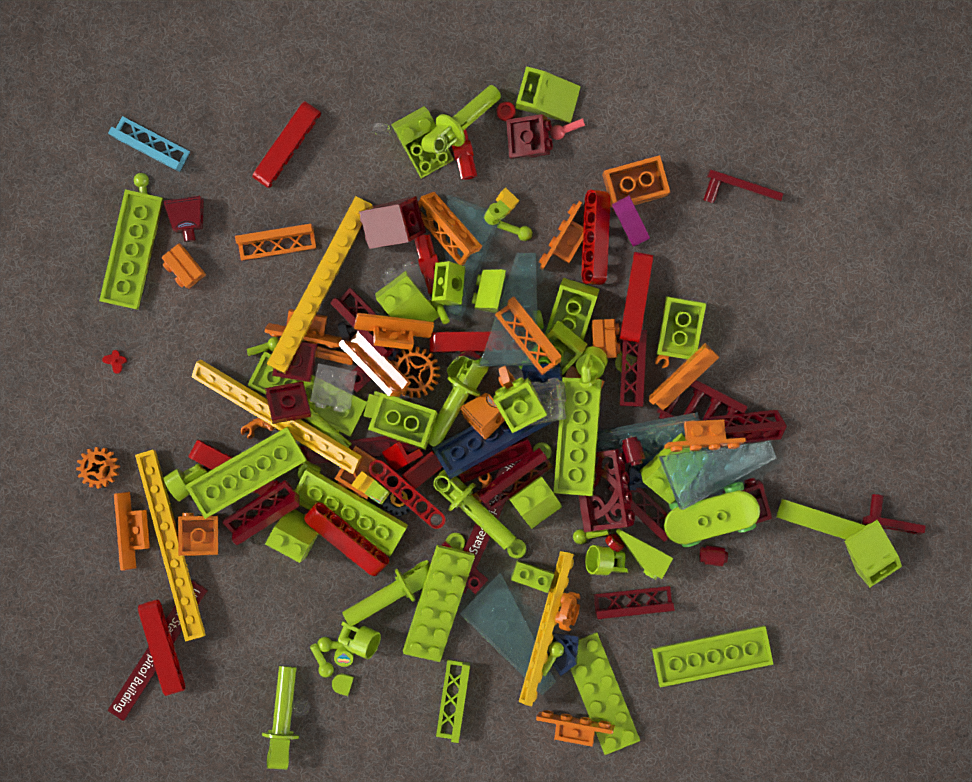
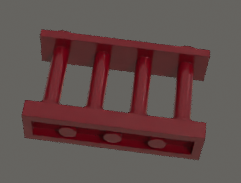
(717, 399)

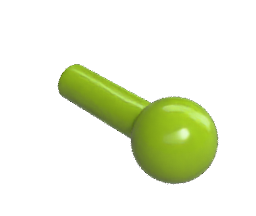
(141, 180)
(524, 233)
(441, 311)
(272, 342)
(581, 537)
(325, 644)
(556, 650)
(325, 668)

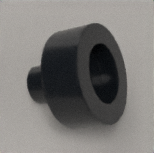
(345, 331)

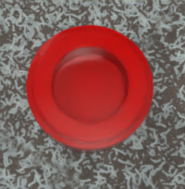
(506, 111)
(614, 542)

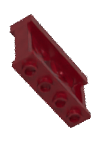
(620, 483)

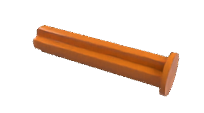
(334, 355)

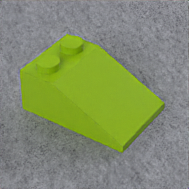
(489, 291)
(406, 300)
(574, 306)
(680, 327)
(566, 343)
(403, 421)
(654, 474)
(649, 558)

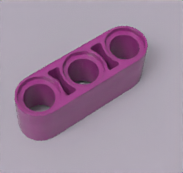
(631, 221)

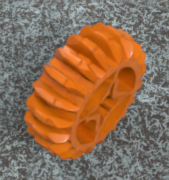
(429, 364)

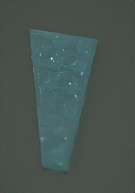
(473, 219)
(522, 284)
(651, 433)
(705, 471)
(504, 627)

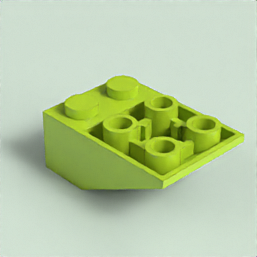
(547, 95)
(410, 133)
(872, 554)

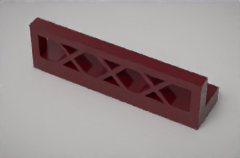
(350, 316)
(639, 371)
(752, 432)
(505, 457)
(511, 476)
(641, 514)
(266, 517)
(629, 609)

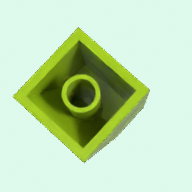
(535, 502)
(292, 536)

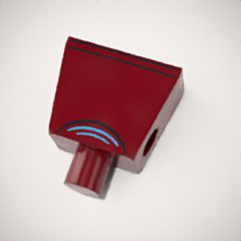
(186, 215)

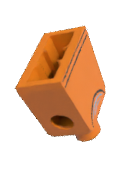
(483, 415)

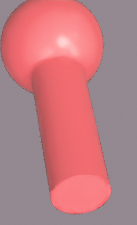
(558, 131)

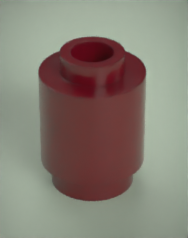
(633, 451)
(713, 555)

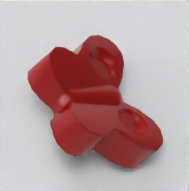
(115, 360)

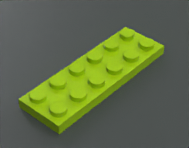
(131, 249)
(344, 422)
(578, 439)
(246, 472)
(367, 519)
(438, 603)
(712, 656)
(602, 694)

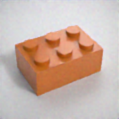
(639, 180)

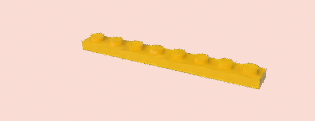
(544, 635)

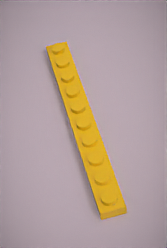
(318, 287)
(259, 407)
(168, 541)

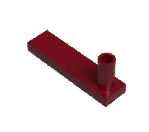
(717, 177)

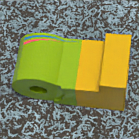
(497, 211)
(371, 487)

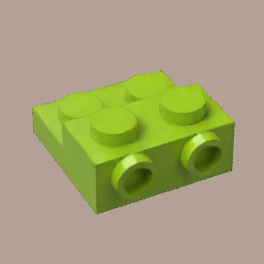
(519, 404)

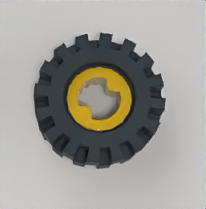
(397, 508)

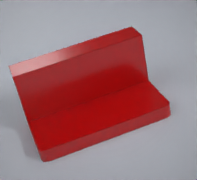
(397, 457)
(422, 470)

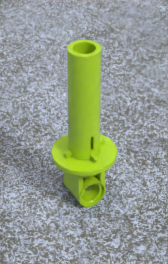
(450, 129)
(463, 385)
(460, 496)
(405, 585)
(280, 734)

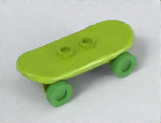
(713, 516)

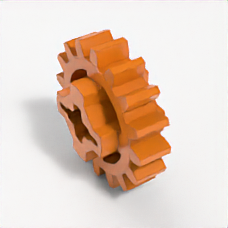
(94, 460)

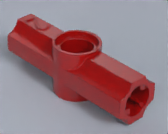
(464, 158)
(426, 259)

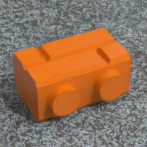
(183, 266)
(604, 336)

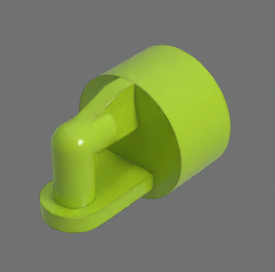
(591, 365)
(178, 479)
(601, 560)
(364, 643)

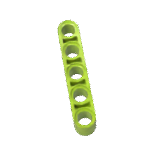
(817, 520)

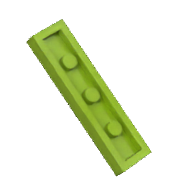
(460, 700)

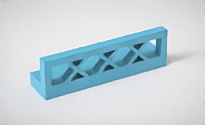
(144, 148)

